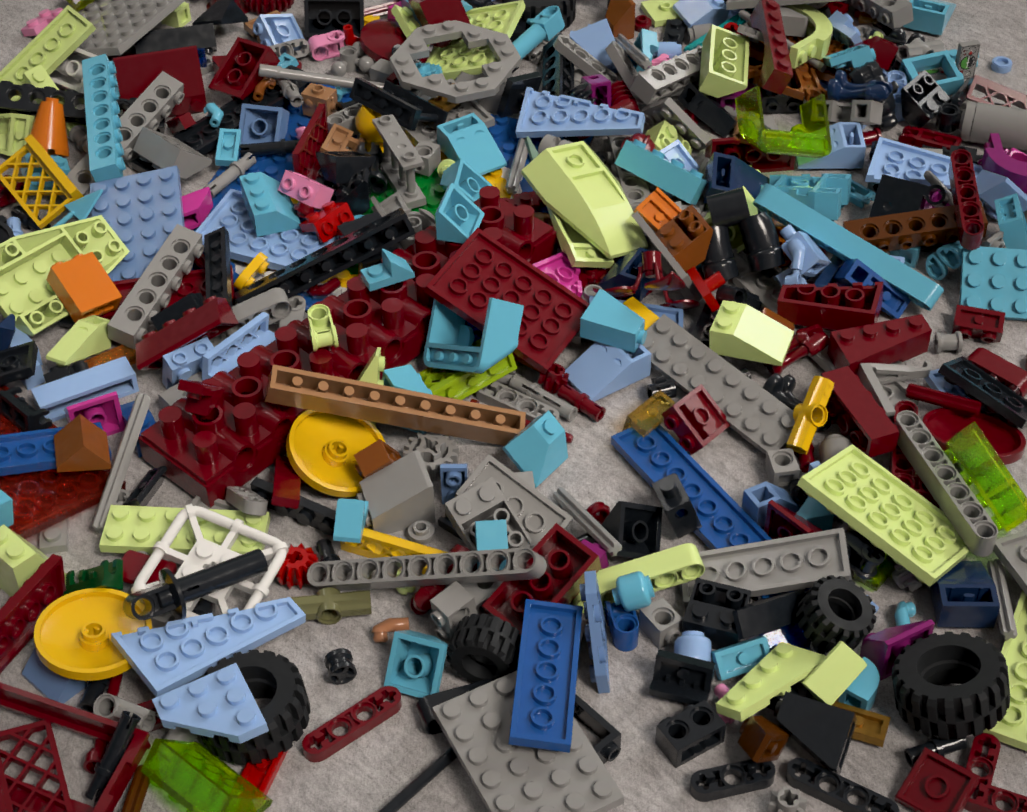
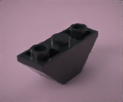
(356, 192)

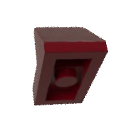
(200, 396)

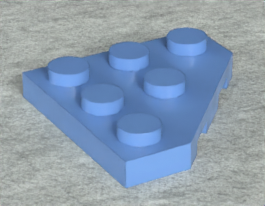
(595, 631)

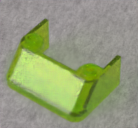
(803, 140)

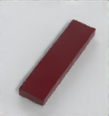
(285, 484)

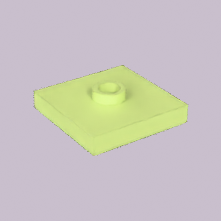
(659, 11)

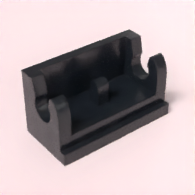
(22, 413)

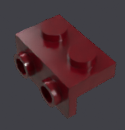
(979, 323)

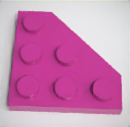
(560, 269)

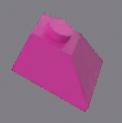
(100, 409)

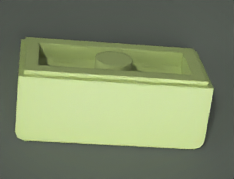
(834, 674)

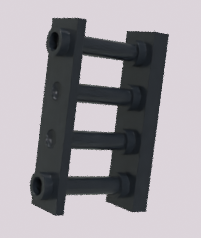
(395, 100)

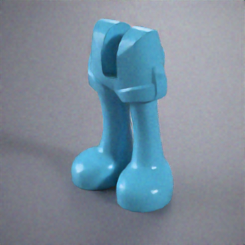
(944, 257)

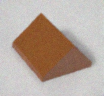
(81, 447)

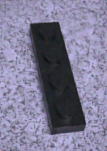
(308, 511)

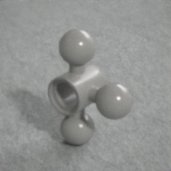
(350, 62)

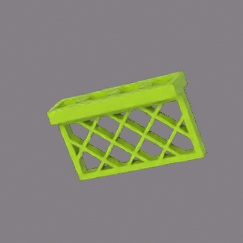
(463, 384)

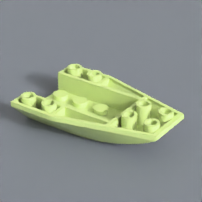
(586, 197)
(27, 262)

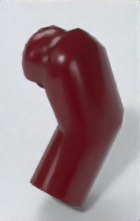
(325, 289)

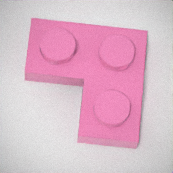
(37, 24)

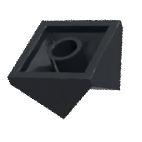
(222, 13)

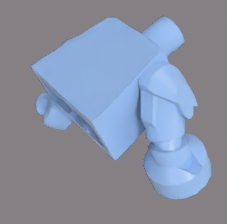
(804, 254)

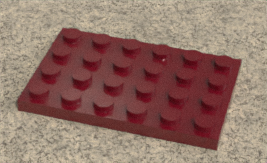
(491, 270)

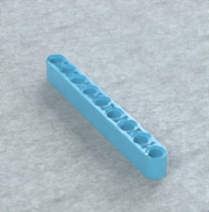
(847, 245)

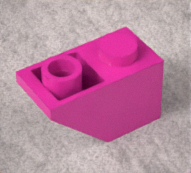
(196, 207)

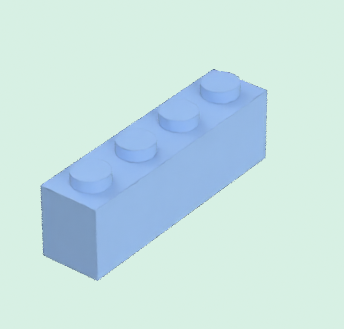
(85, 385)

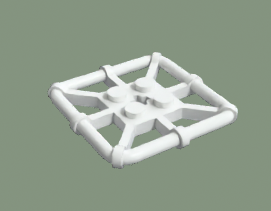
(207, 553)

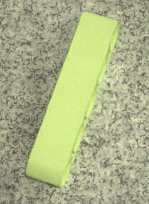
(664, 568)

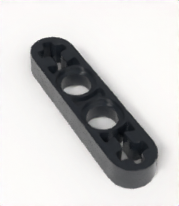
(844, 788)

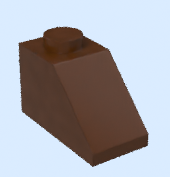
(762, 739)

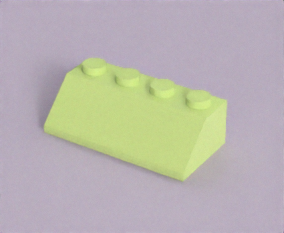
(723, 62)

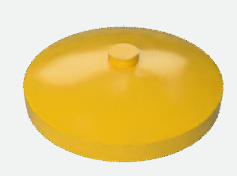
(324, 449)
(76, 634)

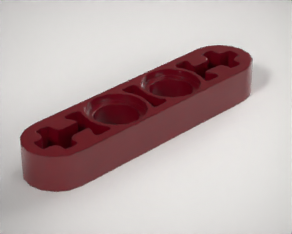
(350, 721)

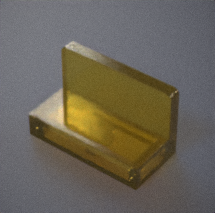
(648, 415)

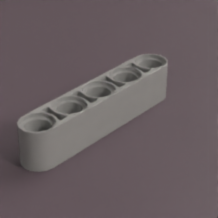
(271, 302)

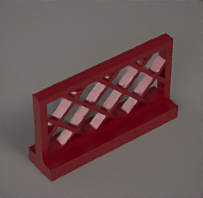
(313, 137)
(26, 731)

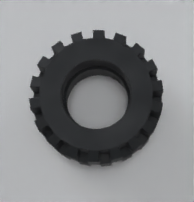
(835, 613)
(484, 648)

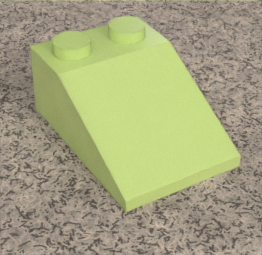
(749, 334)

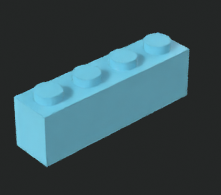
(661, 172)

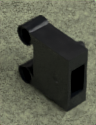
(902, 196)

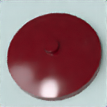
(380, 36)
(1004, 438)

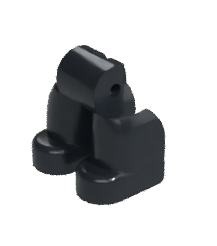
(757, 233)

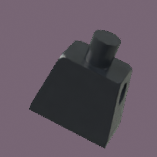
(673, 498)

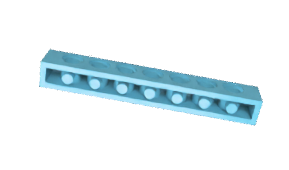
(102, 118)

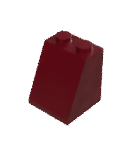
(438, 12)

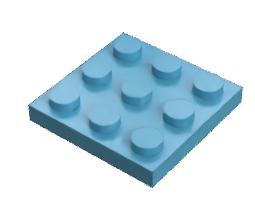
(995, 280)

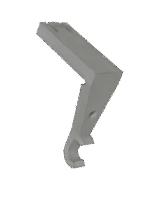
(875, 374)

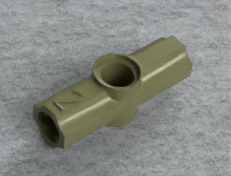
(331, 605)

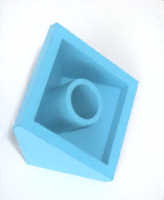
(456, 216)

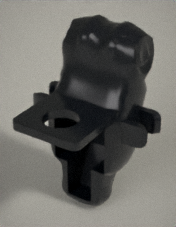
(872, 71)

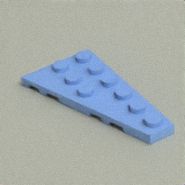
(573, 117)
(190, 646)

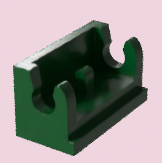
(103, 576)

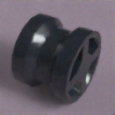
(340, 666)

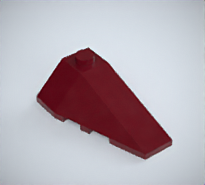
(750, 154)

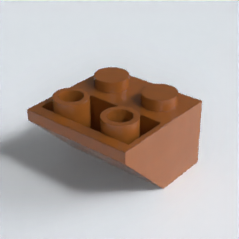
(686, 237)

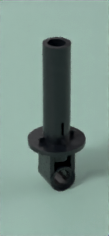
(174, 593)

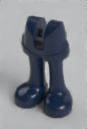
(841, 89)

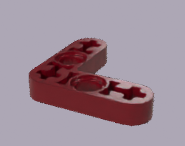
(987, 794)

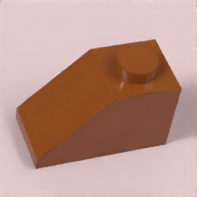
(375, 458)

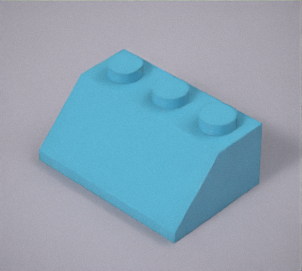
(267, 208)

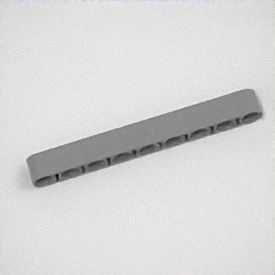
(436, 572)

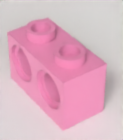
(305, 189)

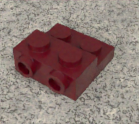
(695, 419)

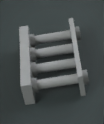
(399, 160)

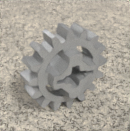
(434, 450)

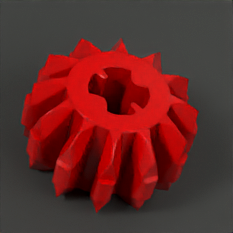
(296, 565)

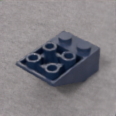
(728, 173)
(965, 597)

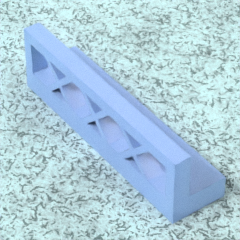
(228, 361)

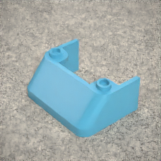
(451, 341)

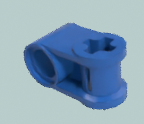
(622, 626)

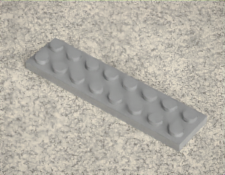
(746, 405)

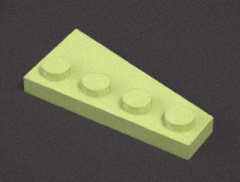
(768, 679)

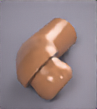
(382, 629)

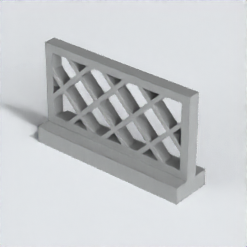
(668, 261)

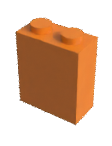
(83, 287)

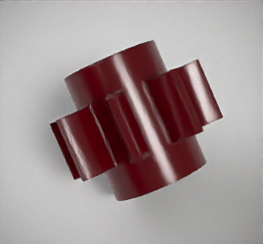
(553, 378)

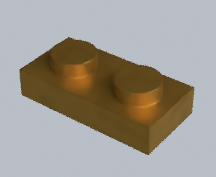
(870, 726)

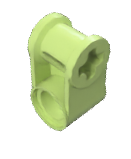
(321, 327)

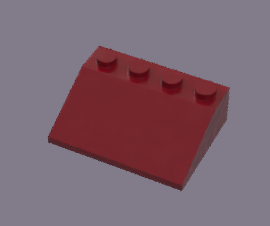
(140, 70)

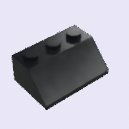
(332, 15)

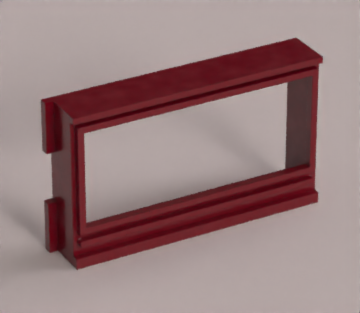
(82, 723)

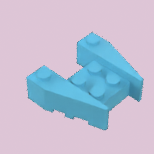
(822, 194)

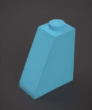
(612, 323)

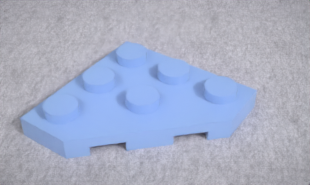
(213, 706)

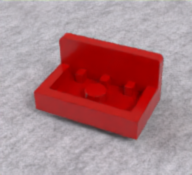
(326, 221)

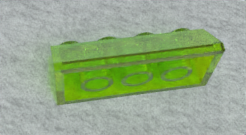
(989, 477)
(200, 779)

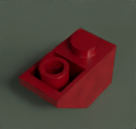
(884, 50)

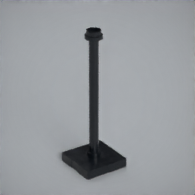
(514, 94)

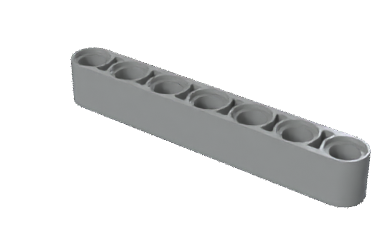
(946, 485)

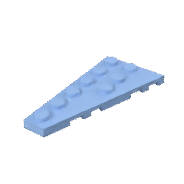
(908, 163)

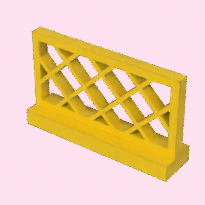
(48, 167)

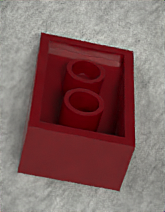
(240, 68)

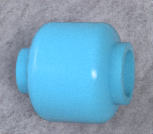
(633, 591)

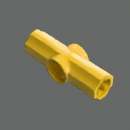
(810, 414)

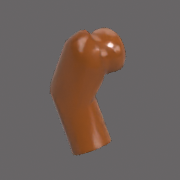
(261, 86)

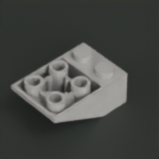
(481, 504)

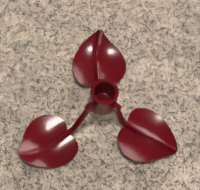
(652, 268)

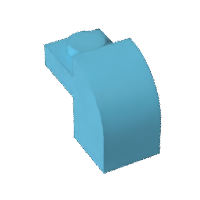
(863, 689)

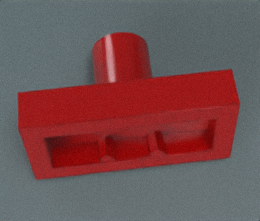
(707, 286)

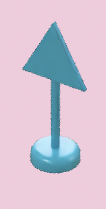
(81, 207)

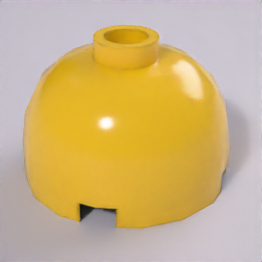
(365, 126)

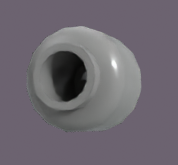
(832, 445)

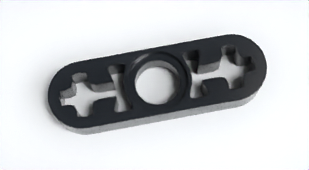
(725, 789)

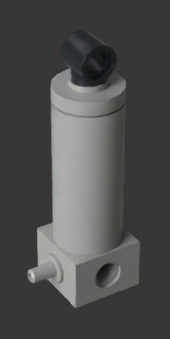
(981, 120)

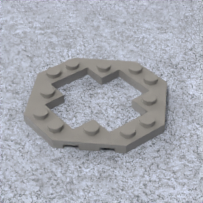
(474, 36)

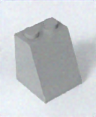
(398, 495)

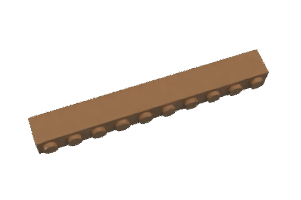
(392, 406)

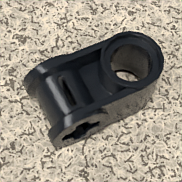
(862, 553)

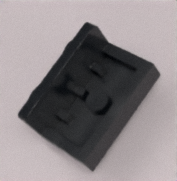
(681, 678)

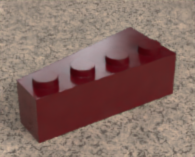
(879, 342)

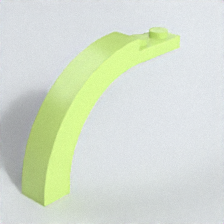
(818, 36)

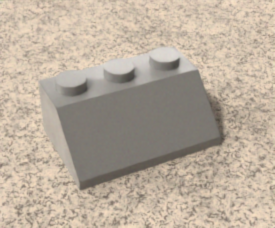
(169, 151)

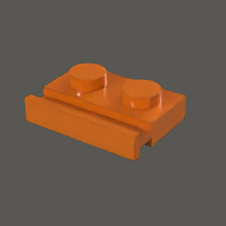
(657, 209)

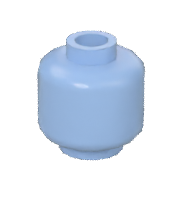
(694, 645)

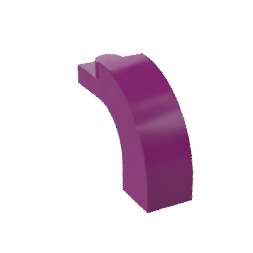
(999, 162)

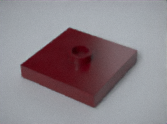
(937, 785)

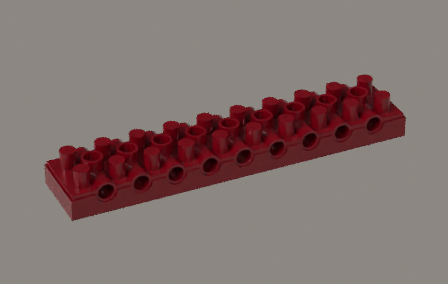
(247, 432)

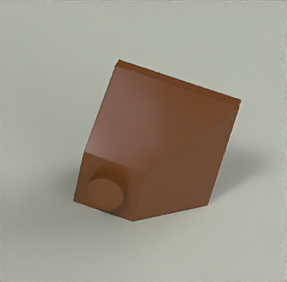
(621, 17)

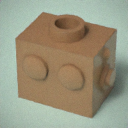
(318, 94)

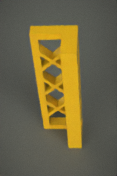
(378, 544)

